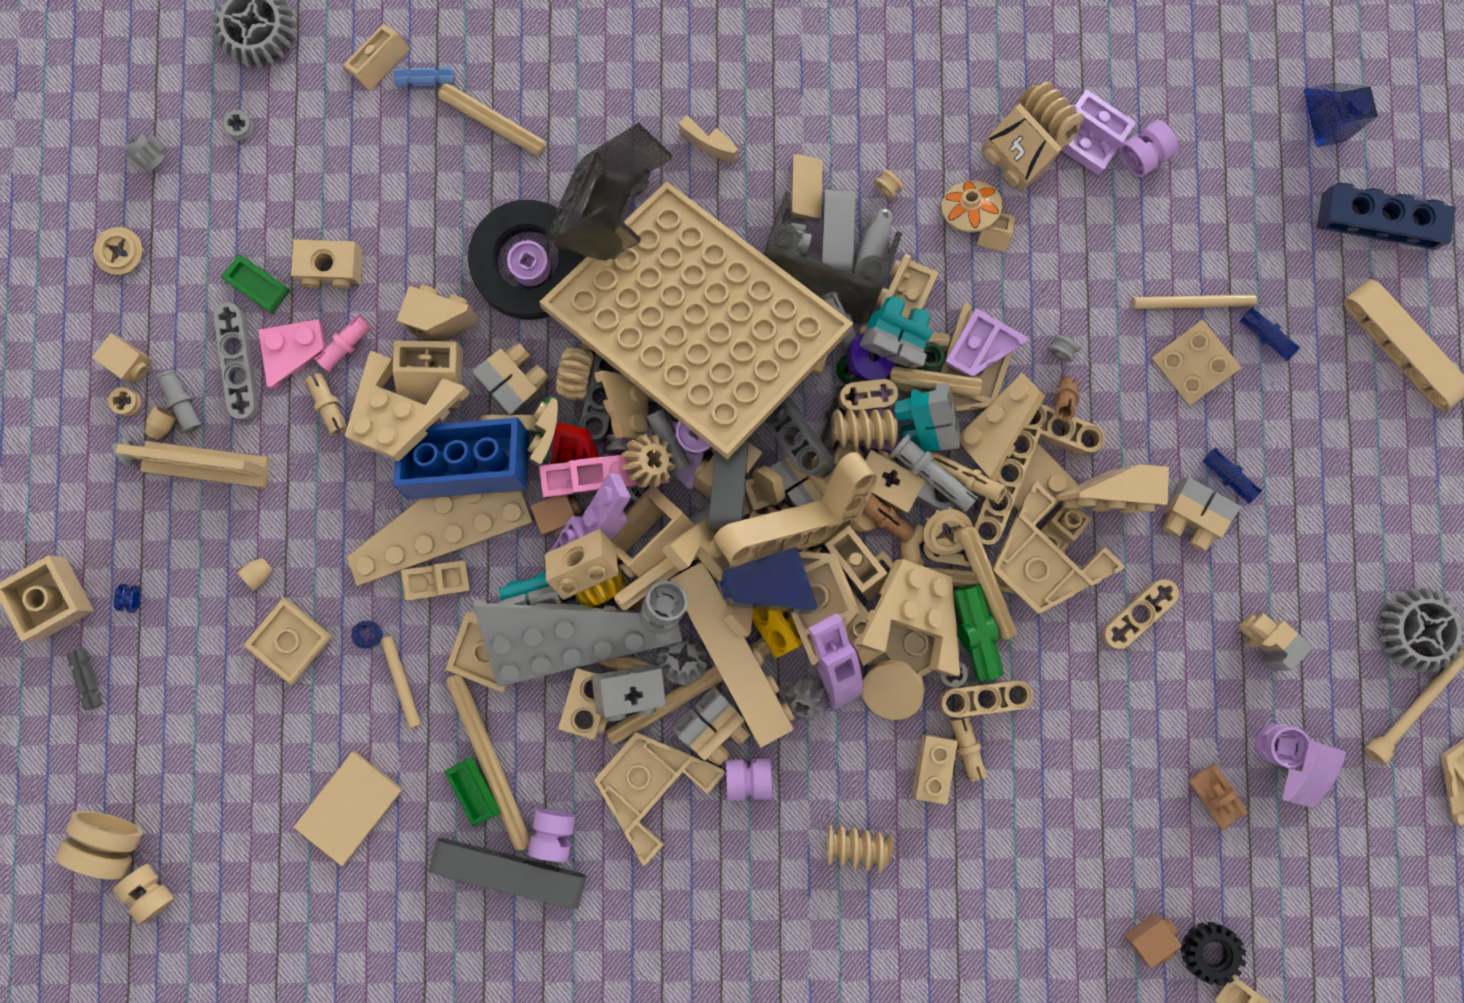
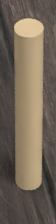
(400, 681)

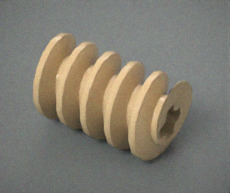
(1052, 112)
(864, 428)
(858, 848)

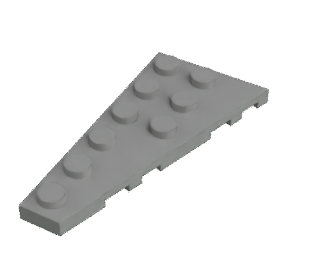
(557, 637)

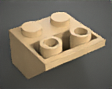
(433, 315)
(423, 364)

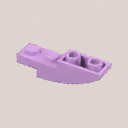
(603, 513)
(837, 661)

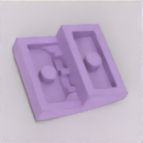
(1099, 134)
(1317, 776)

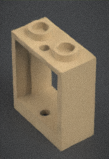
(640, 519)

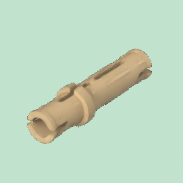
(972, 480)

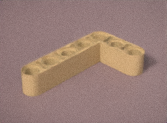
(1019, 463)
(804, 524)

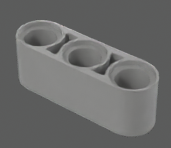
(838, 229)

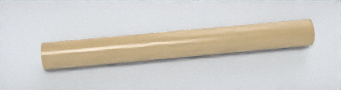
(1199, 301)

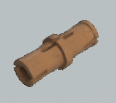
(1066, 398)
(887, 518)

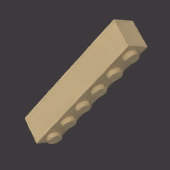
(734, 658)

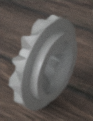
(691, 670)

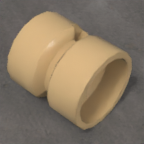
(149, 904)

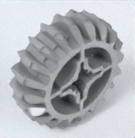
(260, 37)
(1439, 647)

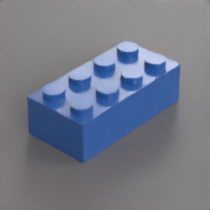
(466, 460)

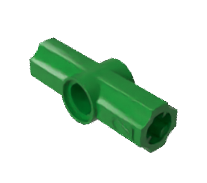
(978, 632)

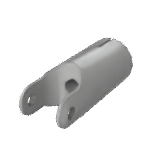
(875, 238)

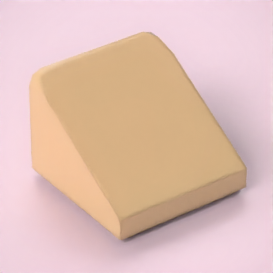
(999, 234)

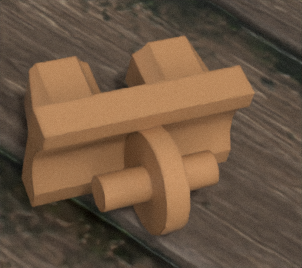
(1217, 796)

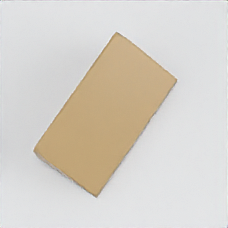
(376, 57)
(806, 187)

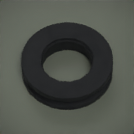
(485, 249)

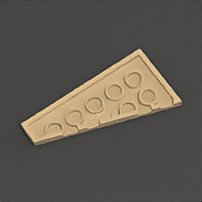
(437, 529)

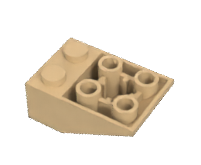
(1123, 489)

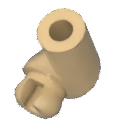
(910, 549)

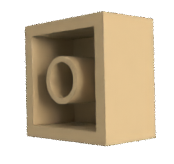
(43, 599)

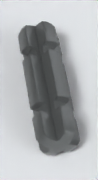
(84, 679)

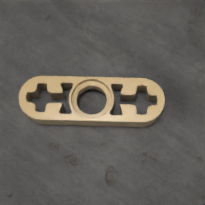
(1151, 593)

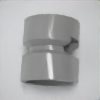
(668, 601)

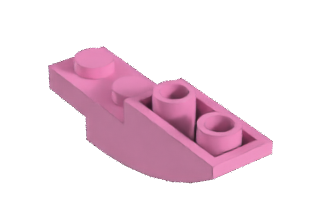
(582, 475)

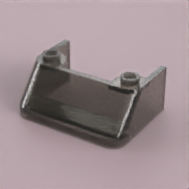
(598, 191)
(856, 291)

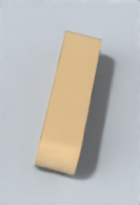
(1406, 344)

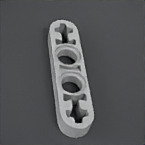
(230, 363)

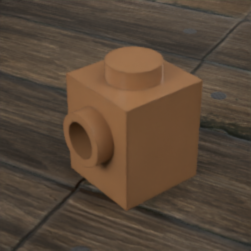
(555, 513)
(1154, 940)

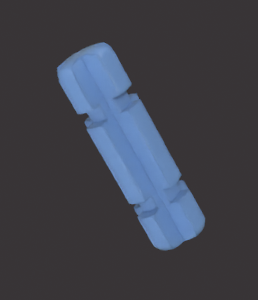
(423, 76)

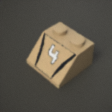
(1020, 148)

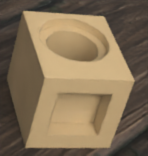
(122, 359)

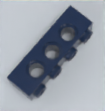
(1434, 217)

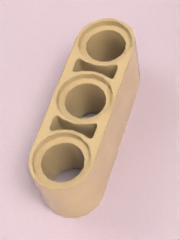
(999, 703)

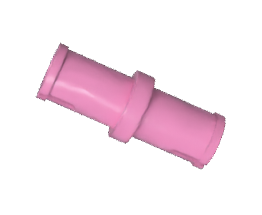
(343, 343)

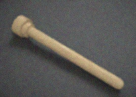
(1382, 748)

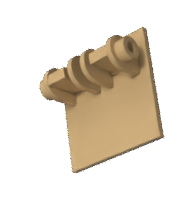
(1196, 362)

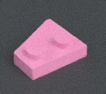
(290, 348)

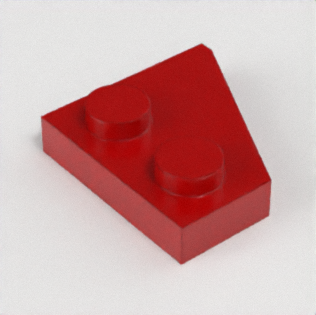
(572, 444)

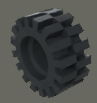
(1232, 957)

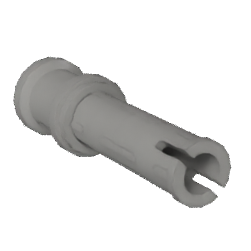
(922, 464)

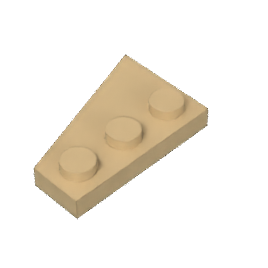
(996, 429)

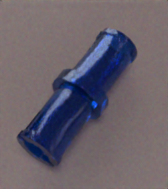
(1269, 334)
(1232, 475)

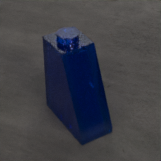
(1339, 111)
(770, 584)

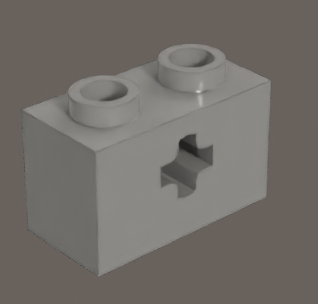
(612, 686)

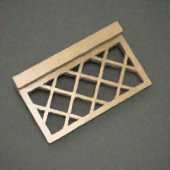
(199, 463)

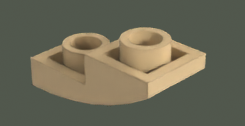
(547, 418)
(1065, 526)

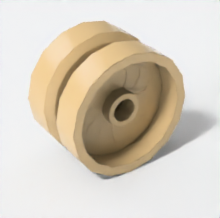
(98, 845)

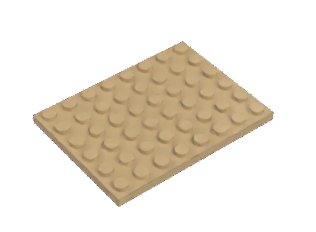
(698, 320)

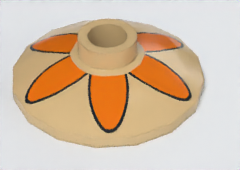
(973, 215)

